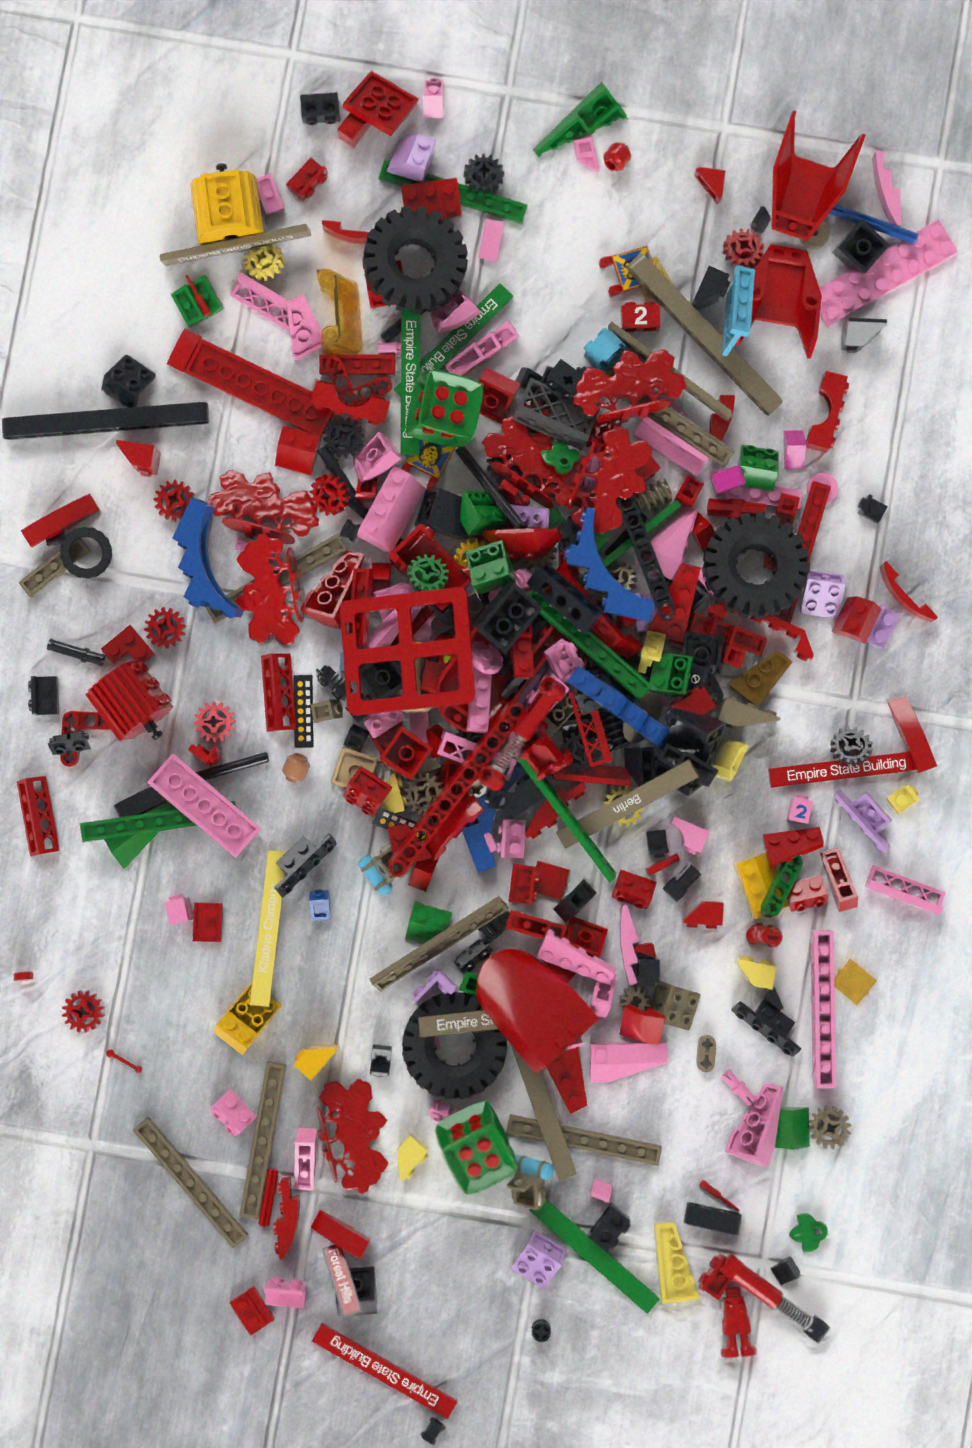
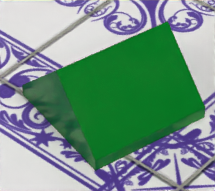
(793, 1128)

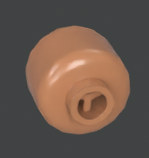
(296, 767)

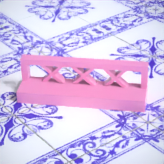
(265, 293)
(671, 446)
(467, 744)
(905, 897)

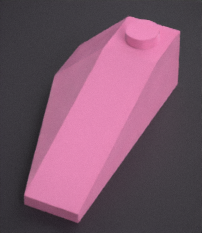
(671, 542)
(620, 1060)
(757, 1133)

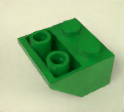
(759, 466)
(480, 513)
(490, 567)
(671, 675)

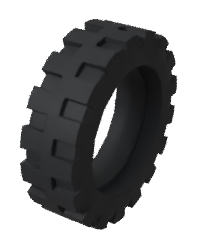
(97, 536)

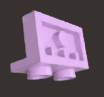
(883, 627)

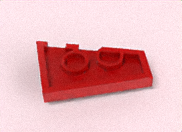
(785, 845)

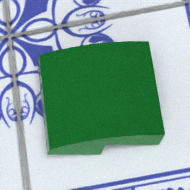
(187, 305)

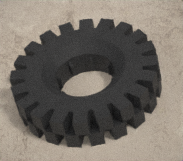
(425, 231)
(761, 535)
(446, 1079)

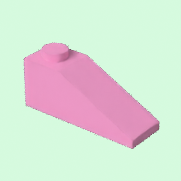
(305, 1158)

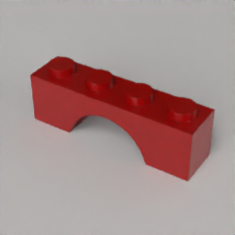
(832, 389)
(325, 395)

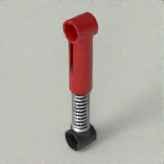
(773, 1297)

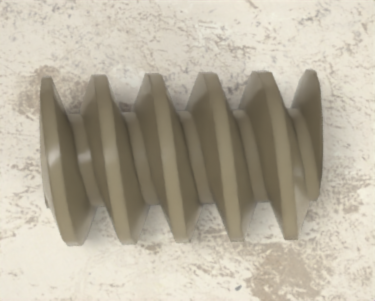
(653, 495)

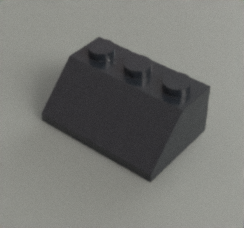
(507, 616)

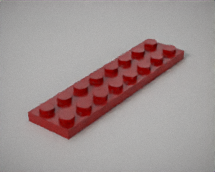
(257, 387)

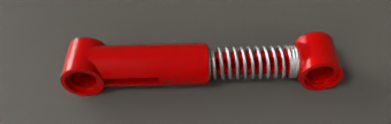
(549, 692)

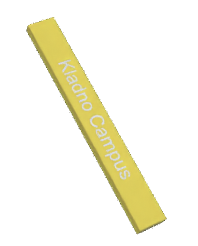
(267, 933)

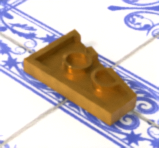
(761, 678)

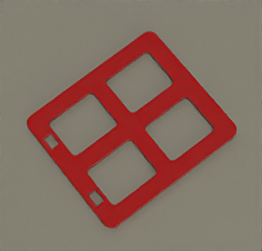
(408, 651)

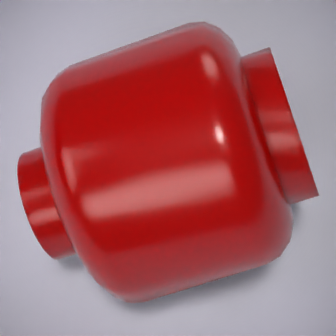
(617, 156)

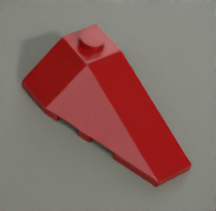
(325, 600)

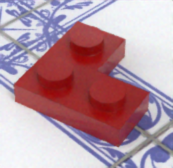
(128, 642)

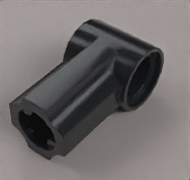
(679, 885)

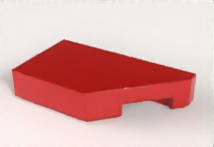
(662, 864)

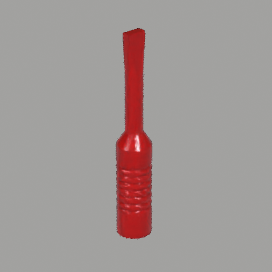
(199, 299)
(715, 1193)

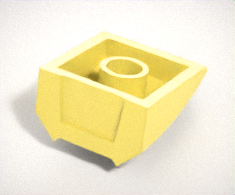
(729, 759)

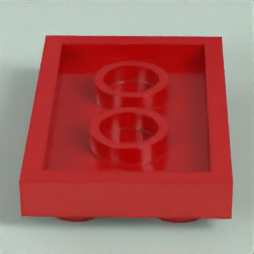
(434, 195)

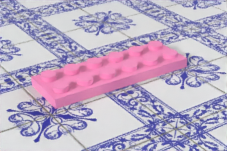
(204, 805)

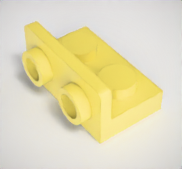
(652, 649)

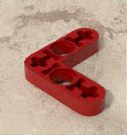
(348, 388)
(79, 724)

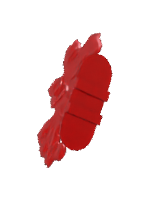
(630, 381)
(526, 454)
(613, 478)
(262, 501)
(266, 595)
(354, 1130)

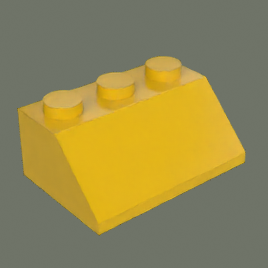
(755, 881)

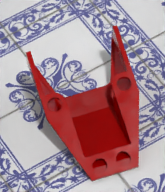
(787, 293)

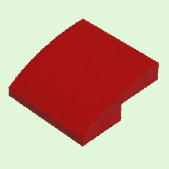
(641, 1025)

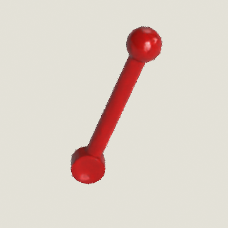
(110, 1053)

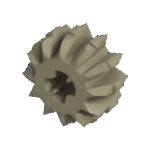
(629, 997)

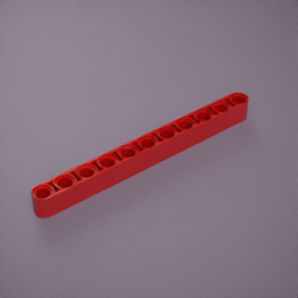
(454, 798)

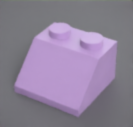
(413, 157)

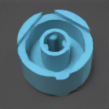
(604, 350)

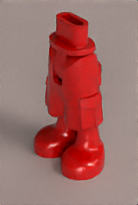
(769, 935)
(736, 1322)

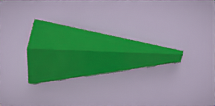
(590, 114)
(129, 847)

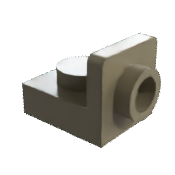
(326, 710)

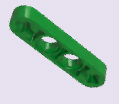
(784, 887)

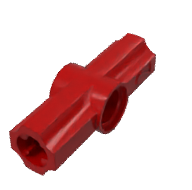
(733, 508)

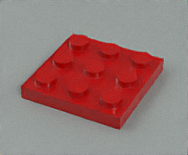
(380, 103)

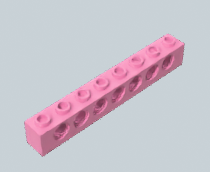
(823, 1009)

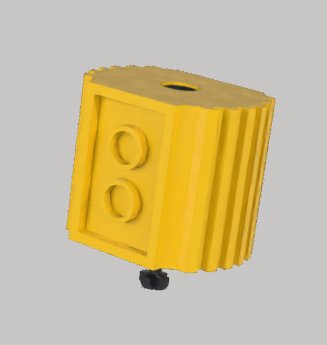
(226, 205)

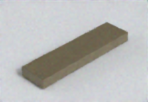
(52, 569)

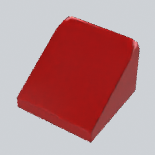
(646, 948)

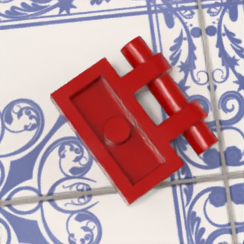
(511, 494)

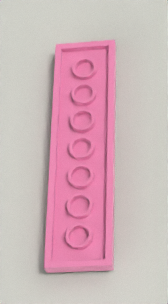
(891, 270)

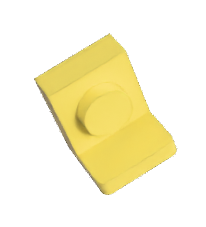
(903, 798)

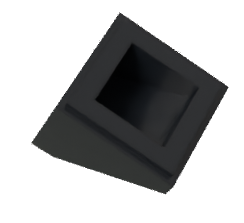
(761, 220)
(524, 377)
(356, 738)
(773, 998)
(785, 1270)

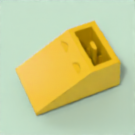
(244, 1021)

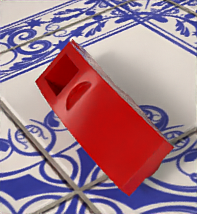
(522, 655)
(546, 813)
(287, 1224)

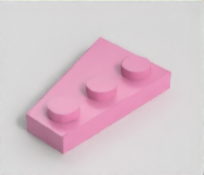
(303, 328)

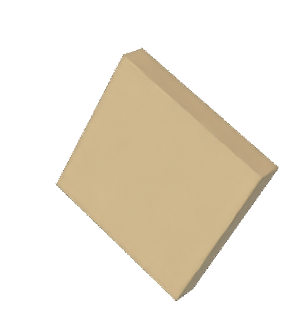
(348, 764)

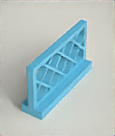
(738, 308)

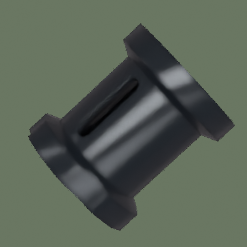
(433, 1430)

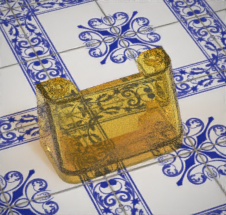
(347, 333)

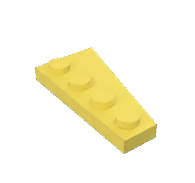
(674, 1275)

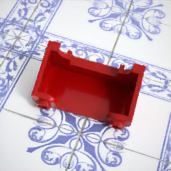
(422, 542)

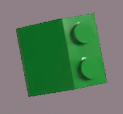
(426, 922)

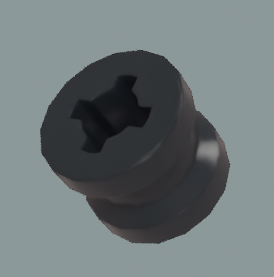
(350, 530)
(540, 1334)

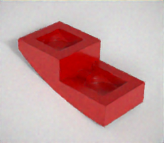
(183, 350)

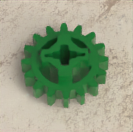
(418, 572)

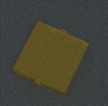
(853, 981)

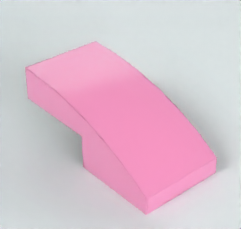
(491, 240)

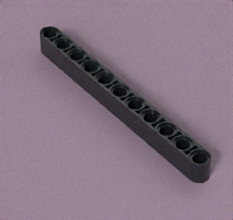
(105, 420)

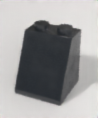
(442, 513)

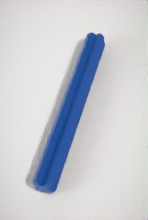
(876, 224)

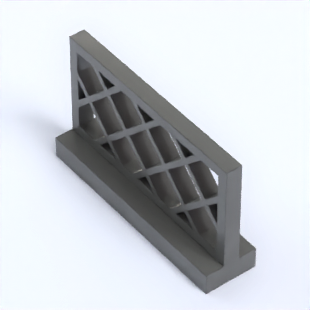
(551, 425)

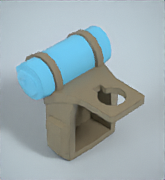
(377, 871)
(529, 1181)

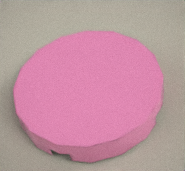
(486, 657)

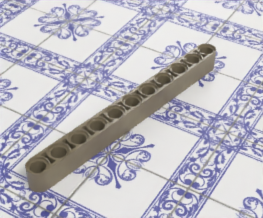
(703, 334)

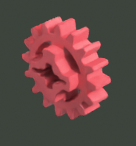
(214, 730)

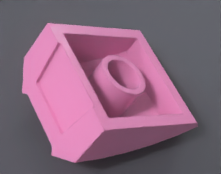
(454, 313)
(376, 458)

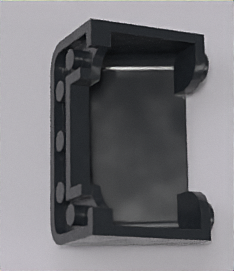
(696, 735)

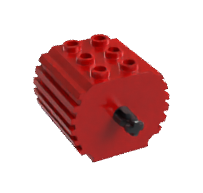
(130, 701)

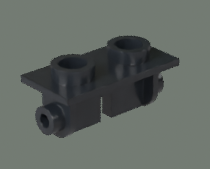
(61, 745)
(467, 962)

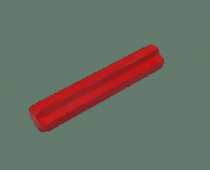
(268, 1197)

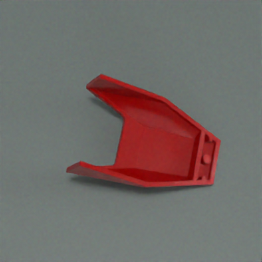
(805, 189)

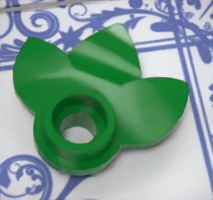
(560, 457)
(805, 1233)

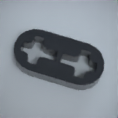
(716, 688)

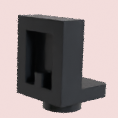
(871, 509)
(657, 843)

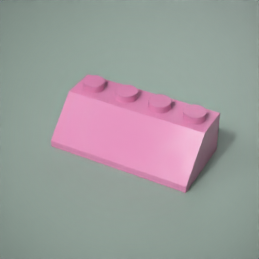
(391, 510)

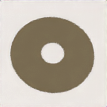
(653, 705)

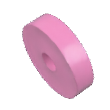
(825, 479)

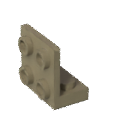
(676, 1004)

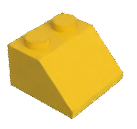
(314, 1058)

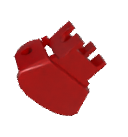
(544, 755)

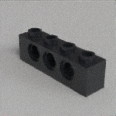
(575, 599)

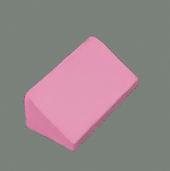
(419, 724)

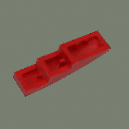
(60, 519)
(734, 635)
(912, 734)

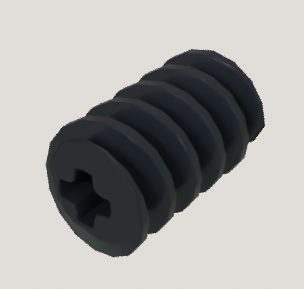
(615, 731)

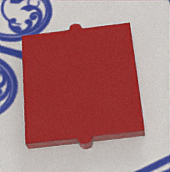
(551, 880)

